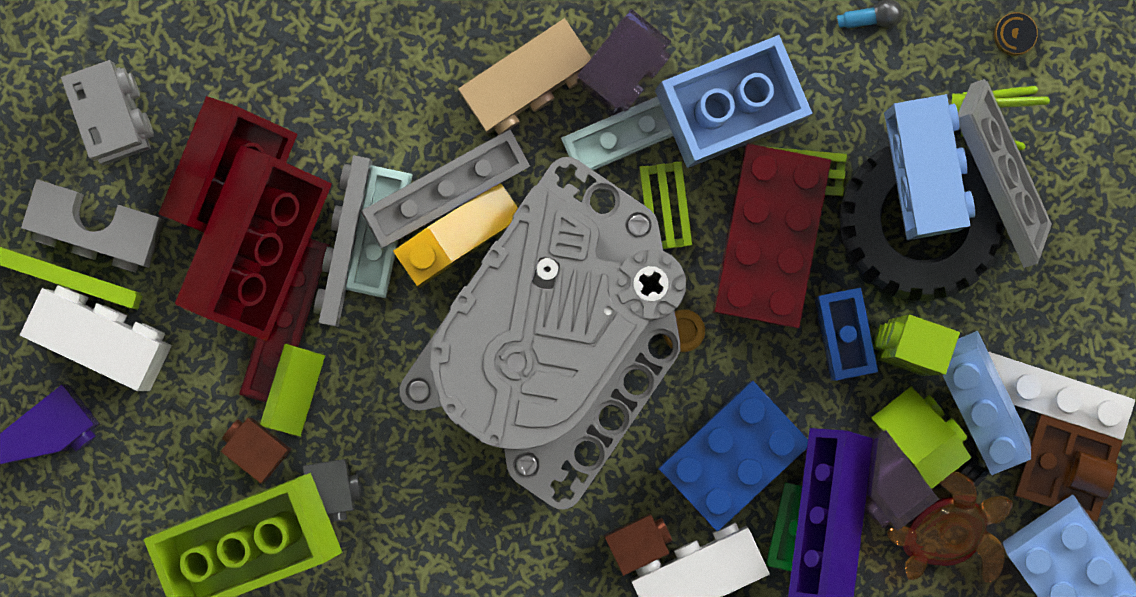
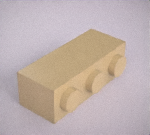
(526, 78)

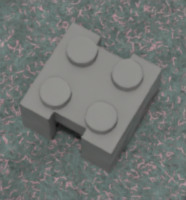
(108, 112)

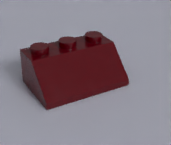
(210, 155)

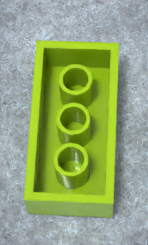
(245, 543)

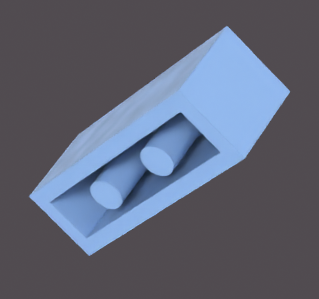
(986, 405)

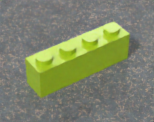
(915, 345)

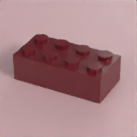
(771, 236)
(253, 243)

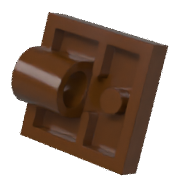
(1068, 463)

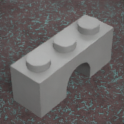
(55, 216)

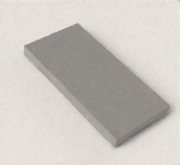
(1004, 172)

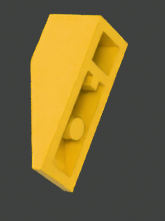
(456, 235)

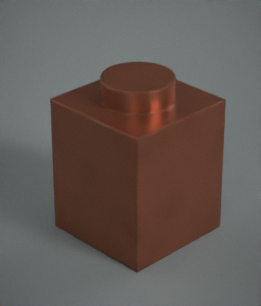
(254, 449)
(638, 543)

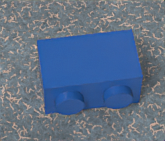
(846, 334)

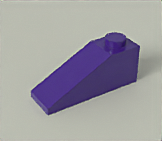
(49, 427)

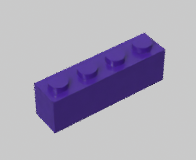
(831, 514)

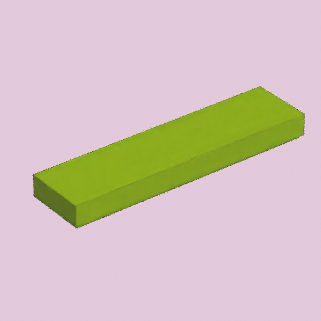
(70, 278)

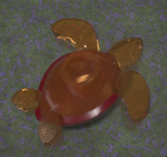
(955, 530)

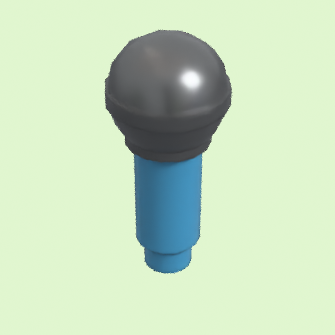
(886, 14)

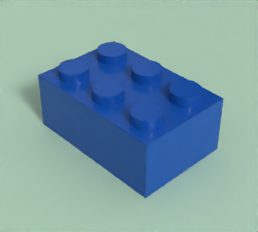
(734, 455)

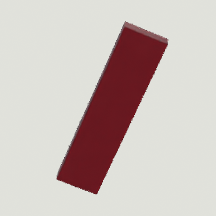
(288, 325)

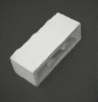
(705, 570)

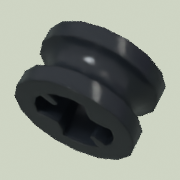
(973, 470)

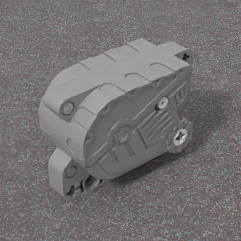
(554, 332)

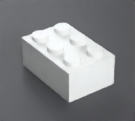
(97, 337)

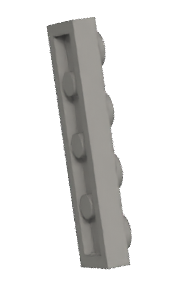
(445, 188)
(345, 221)

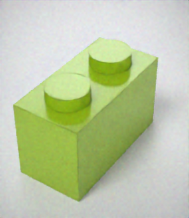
(924, 436)

